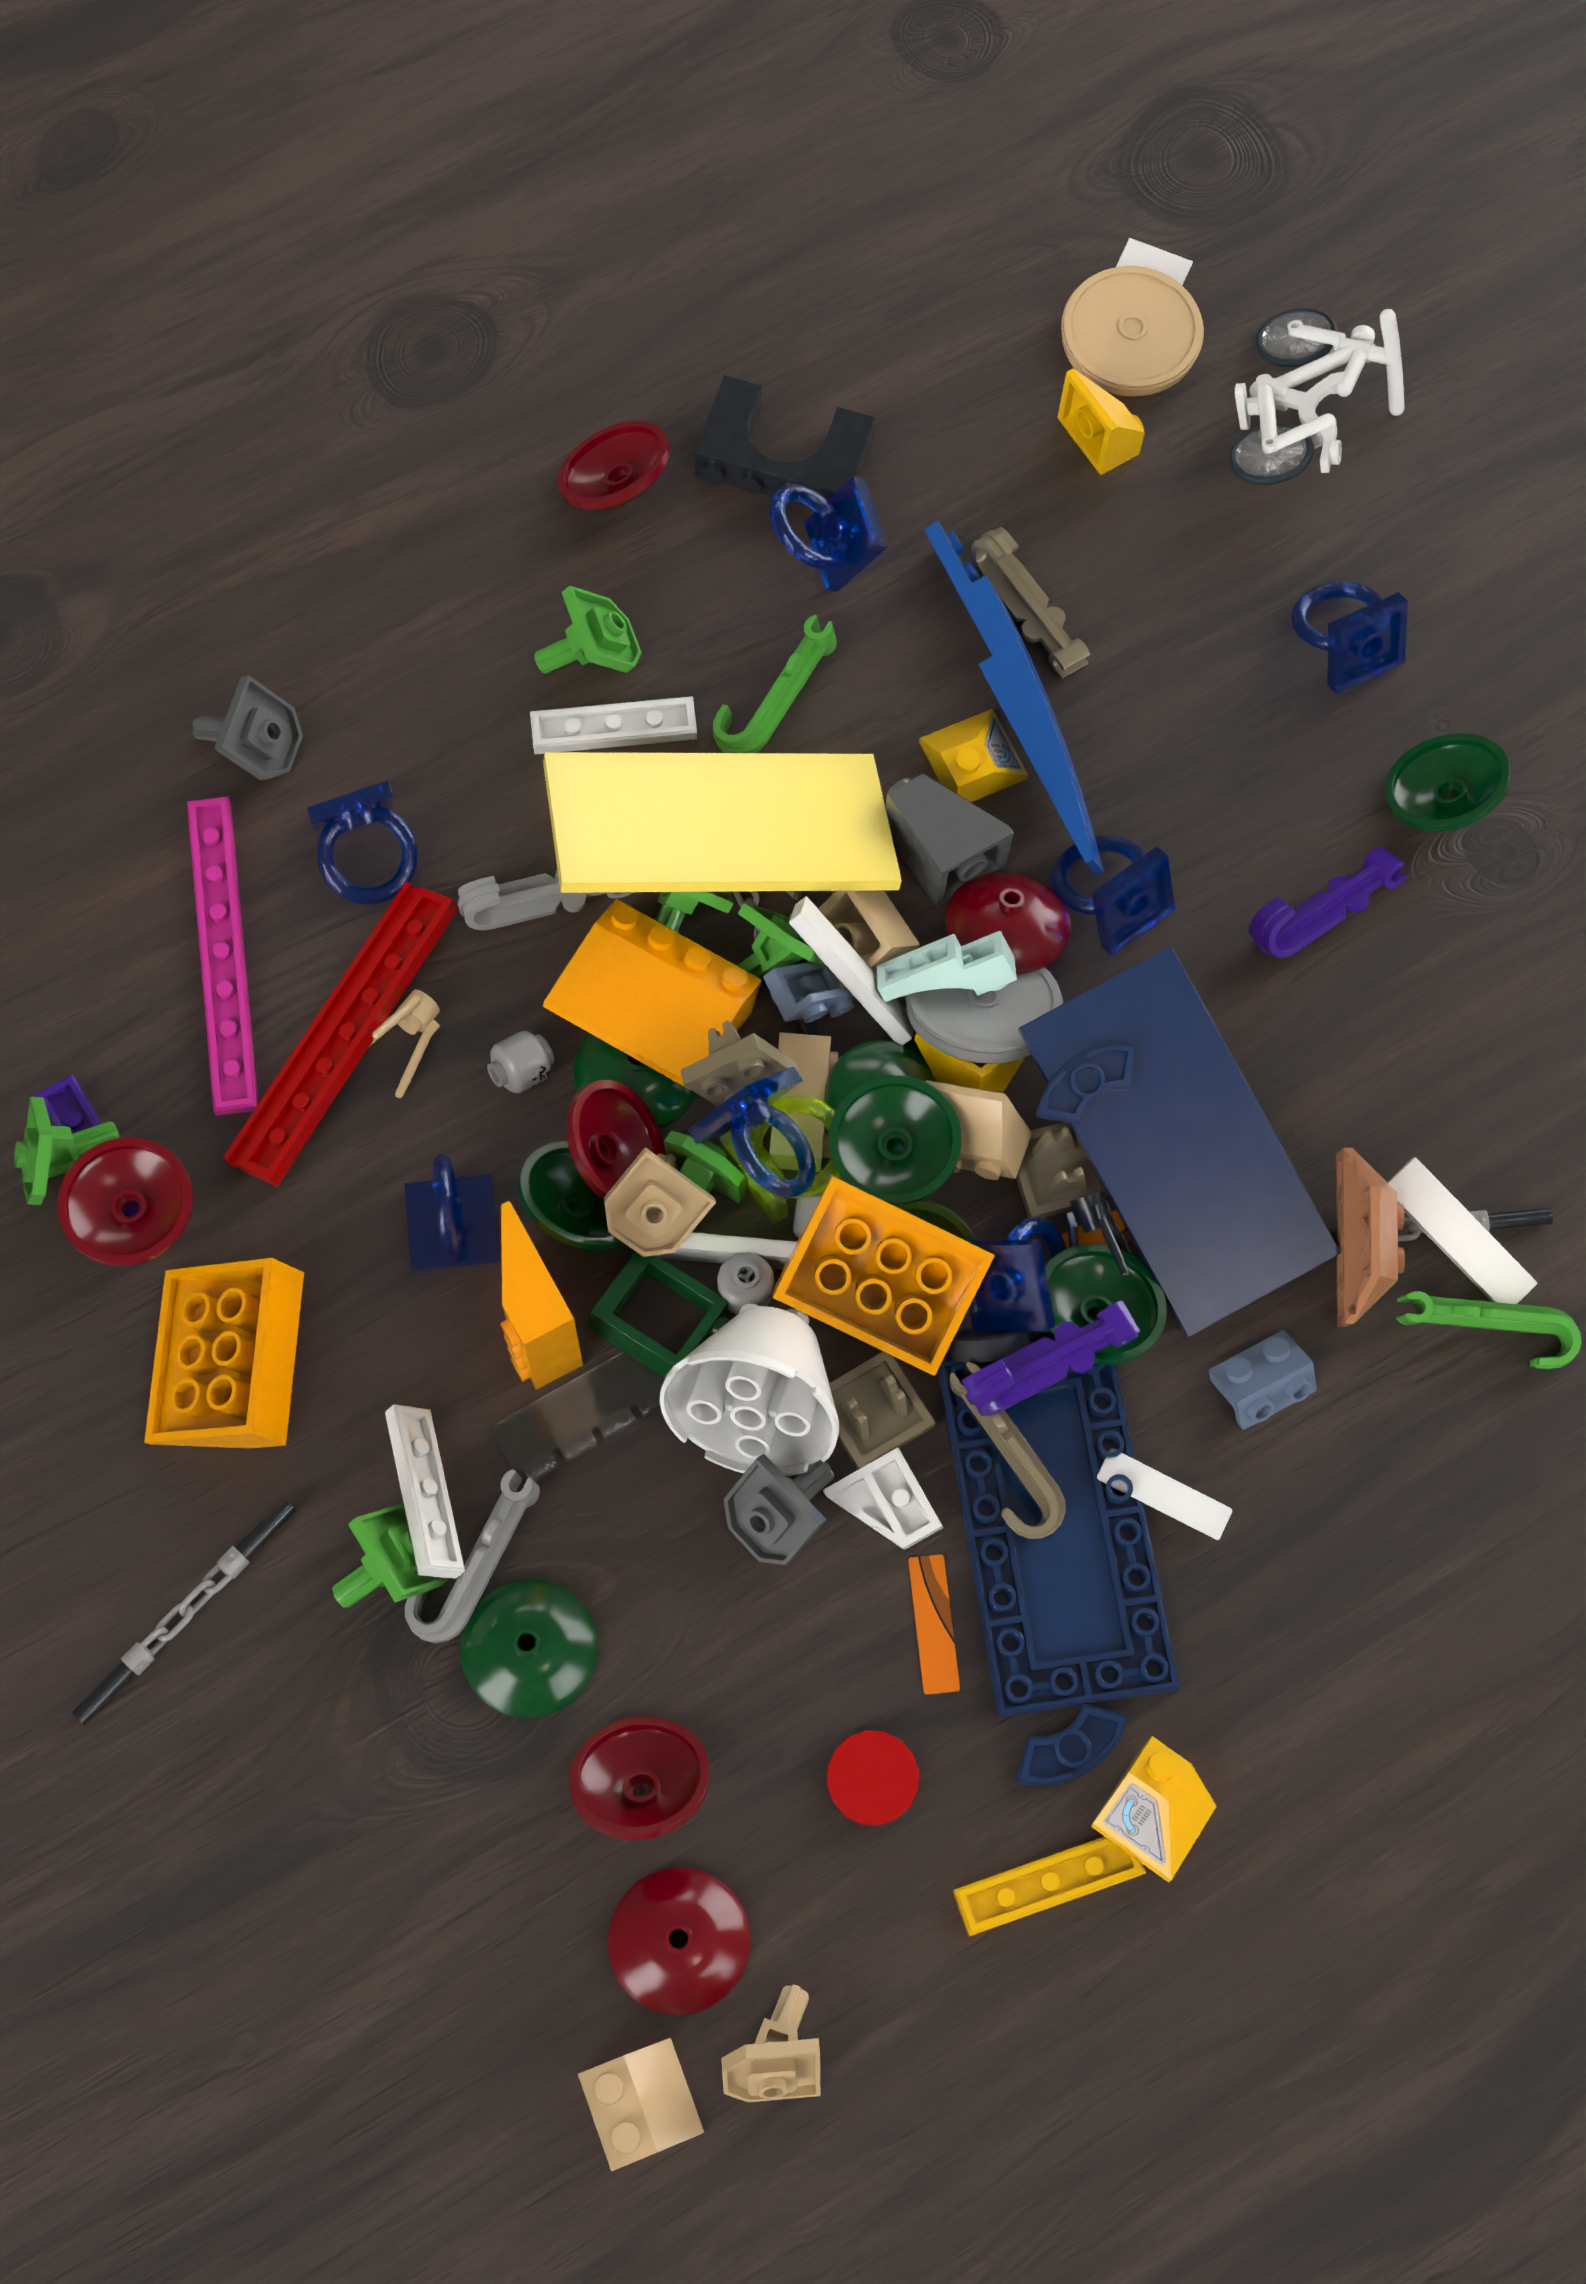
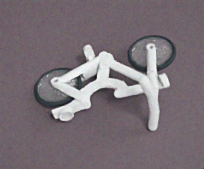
(1308, 340)

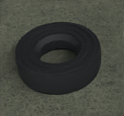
(986, 1345)

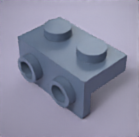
(808, 992)
(1265, 1379)

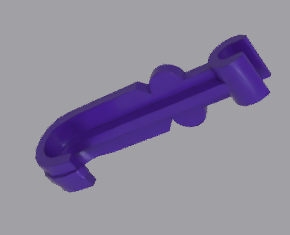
(1285, 930)
(1048, 1360)

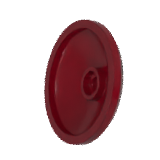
(614, 465)
(1017, 905)
(608, 1131)
(109, 1182)
(635, 1760)
(687, 1977)

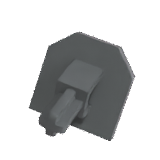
(258, 731)
(774, 1511)

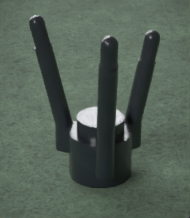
(1093, 1214)

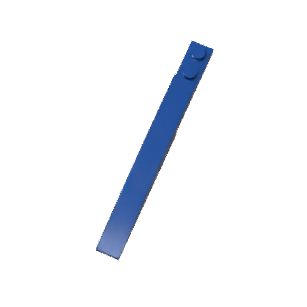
(1020, 692)

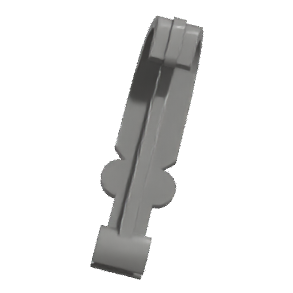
(495, 905)
(478, 1566)

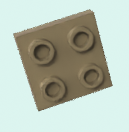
(733, 1064)
(1055, 1172)
(877, 1410)

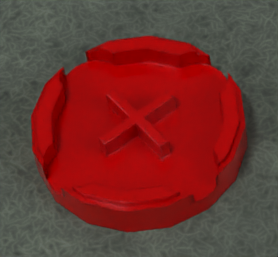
(872, 1778)

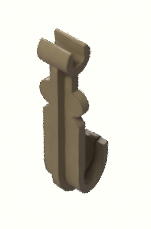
(1027, 601)
(1024, 1464)

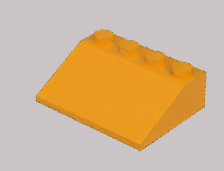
(651, 991)
(882, 1275)
(537, 1321)
(225, 1355)

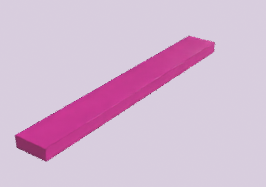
(222, 956)

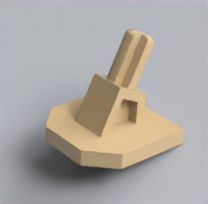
(655, 1205)
(777, 2062)

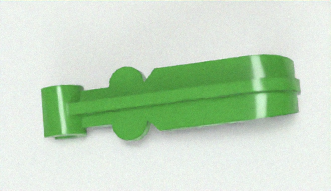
(781, 695)
(1498, 1317)

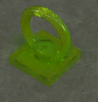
(773, 1205)

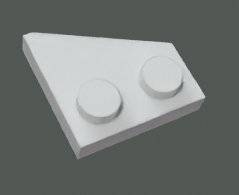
(887, 1500)

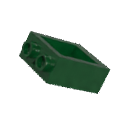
(607, 1324)

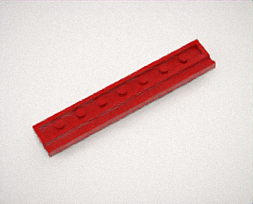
(340, 1034)

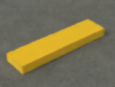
(1044, 1884)

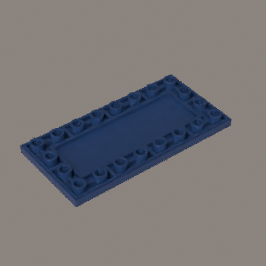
(1185, 1145)
(1083, 1606)

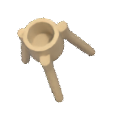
(412, 1015)

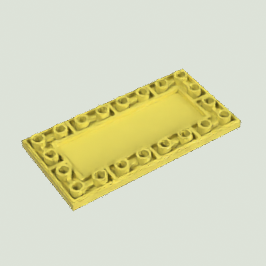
(719, 822)

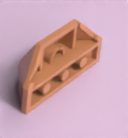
(1365, 1236)

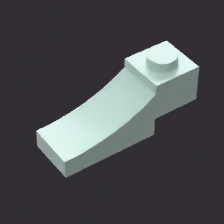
(946, 964)

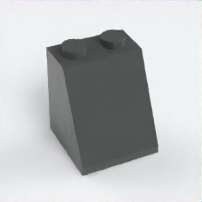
(944, 836)

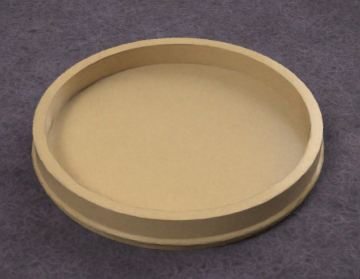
(1132, 330)

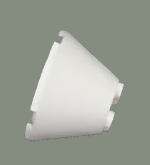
(755, 1393)

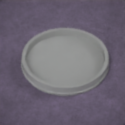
(983, 1025)

